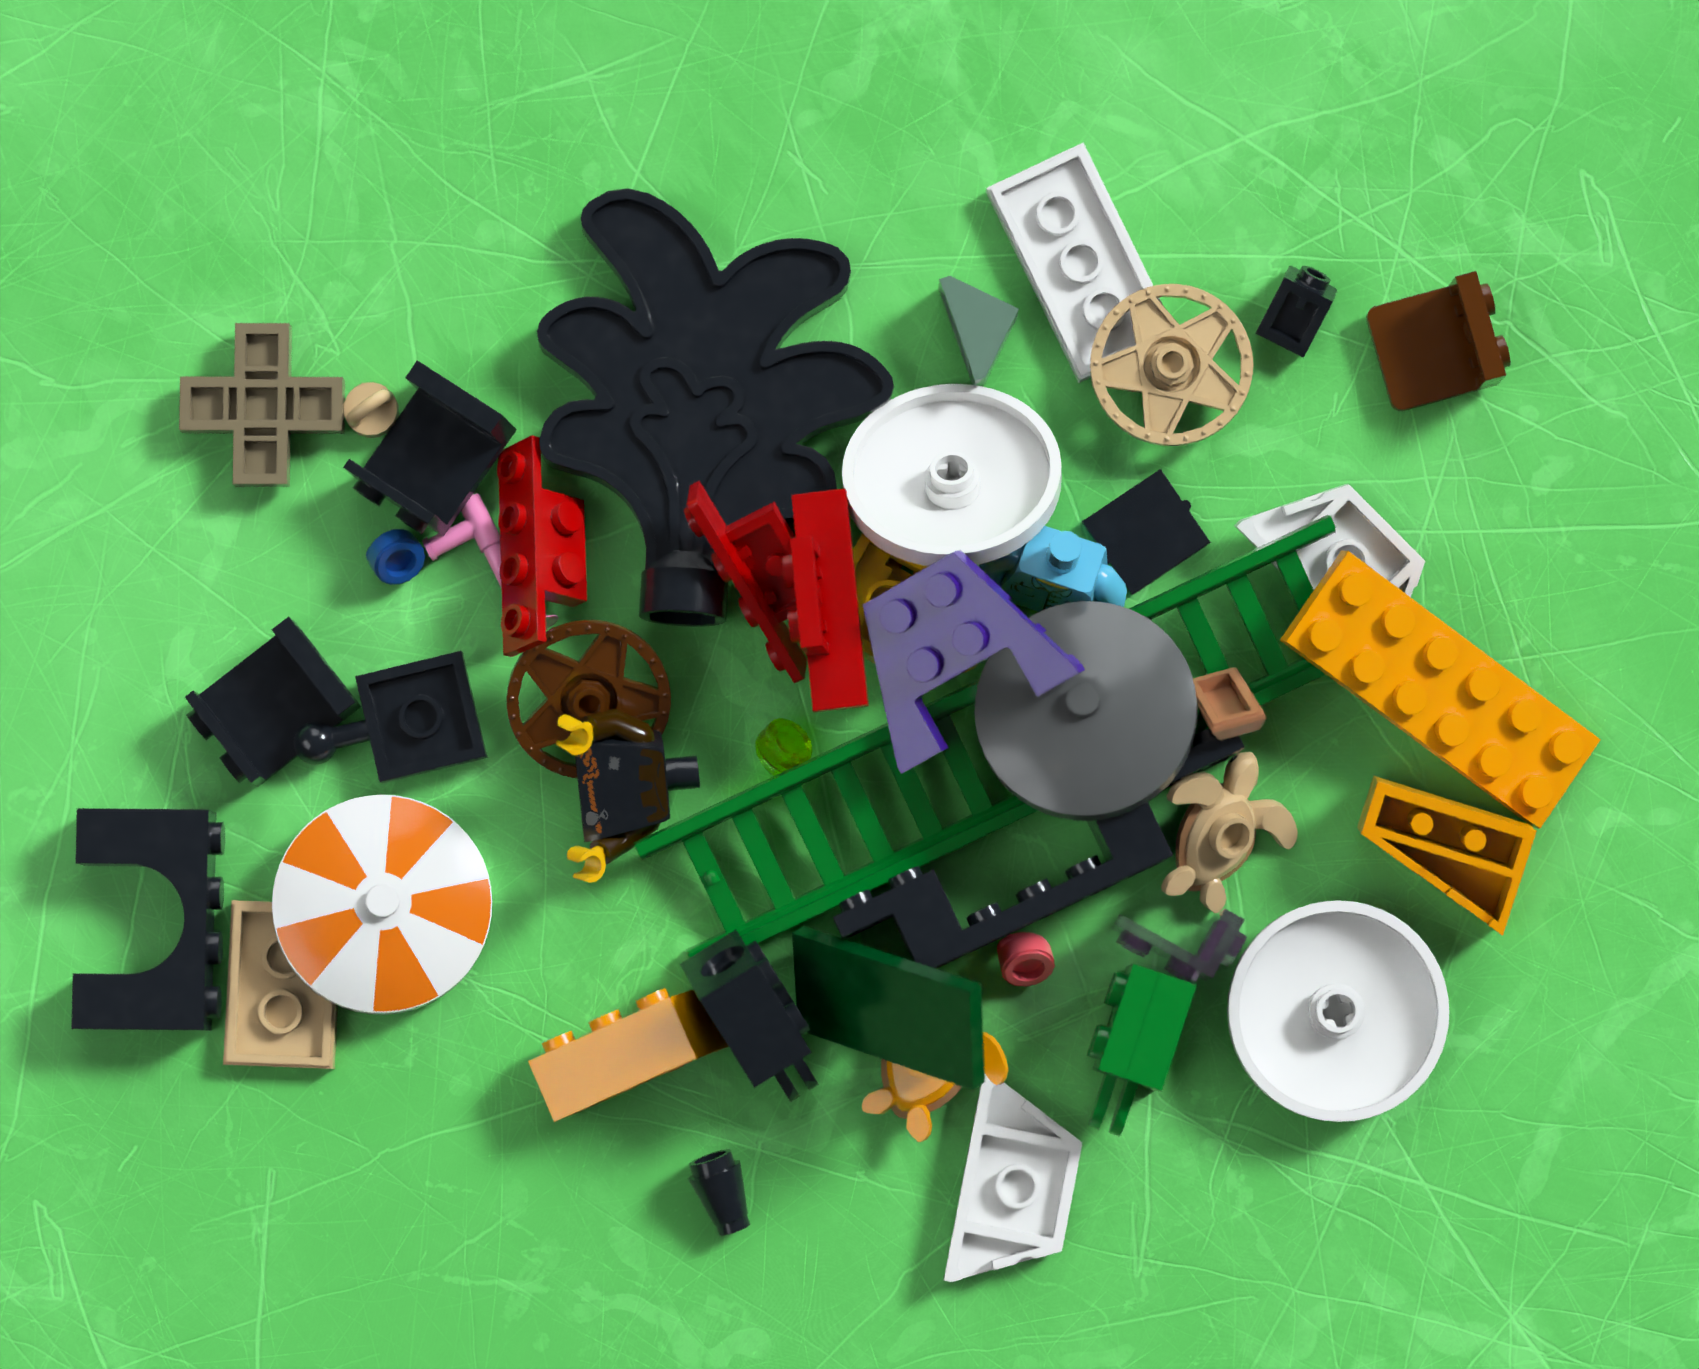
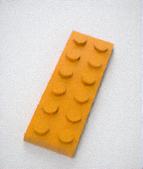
(1440, 689)

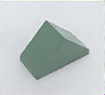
(979, 325)

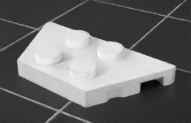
(1357, 531)
(1012, 1186)

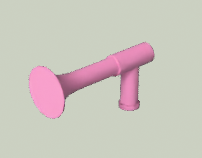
(479, 526)

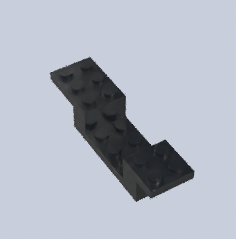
(931, 927)

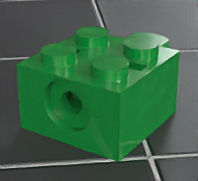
(1138, 1037)

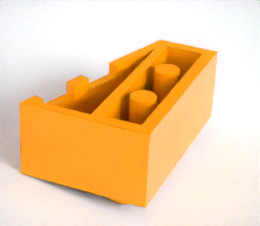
(1452, 845)
(624, 1051)

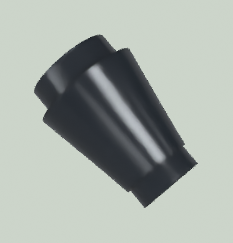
(721, 1190)

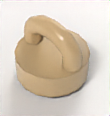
(371, 409)

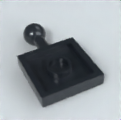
(414, 717)

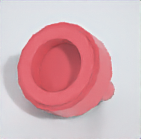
(1025, 958)

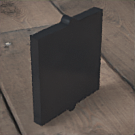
(1146, 531)

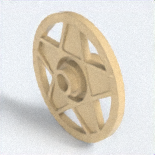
(1171, 364)

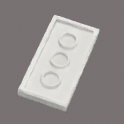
(1072, 251)

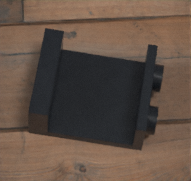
(433, 453)
(267, 700)

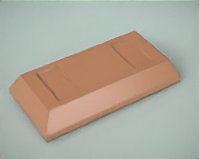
(1228, 704)

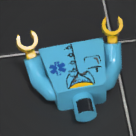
(1057, 570)

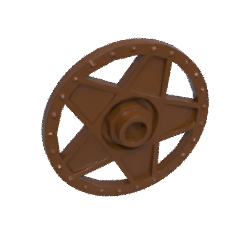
(584, 687)

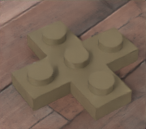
(262, 405)

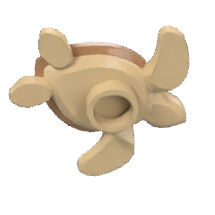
(1221, 829)

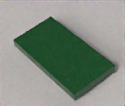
(890, 1007)

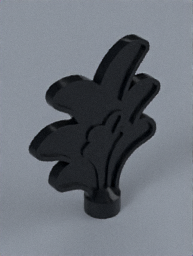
(700, 386)

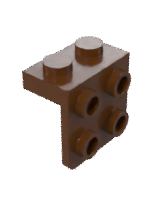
(1438, 343)

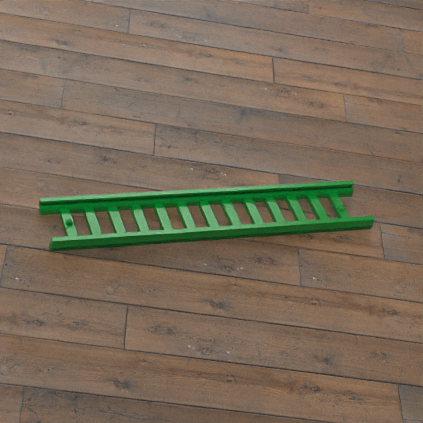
(985, 817)

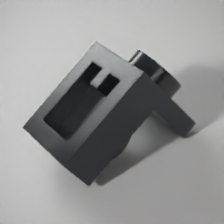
(1297, 309)

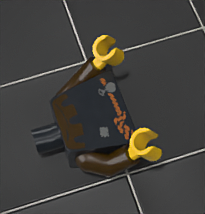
(620, 784)

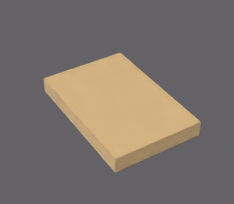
(268, 1007)

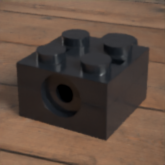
(751, 1010)

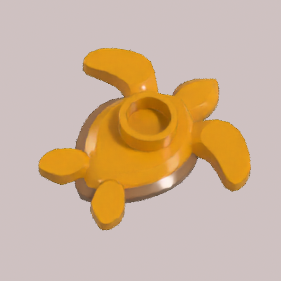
(916, 1094)

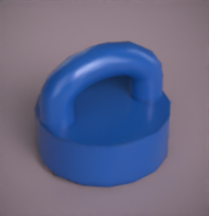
(396, 556)

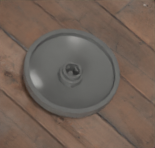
(1101, 736)

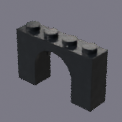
(181, 988)

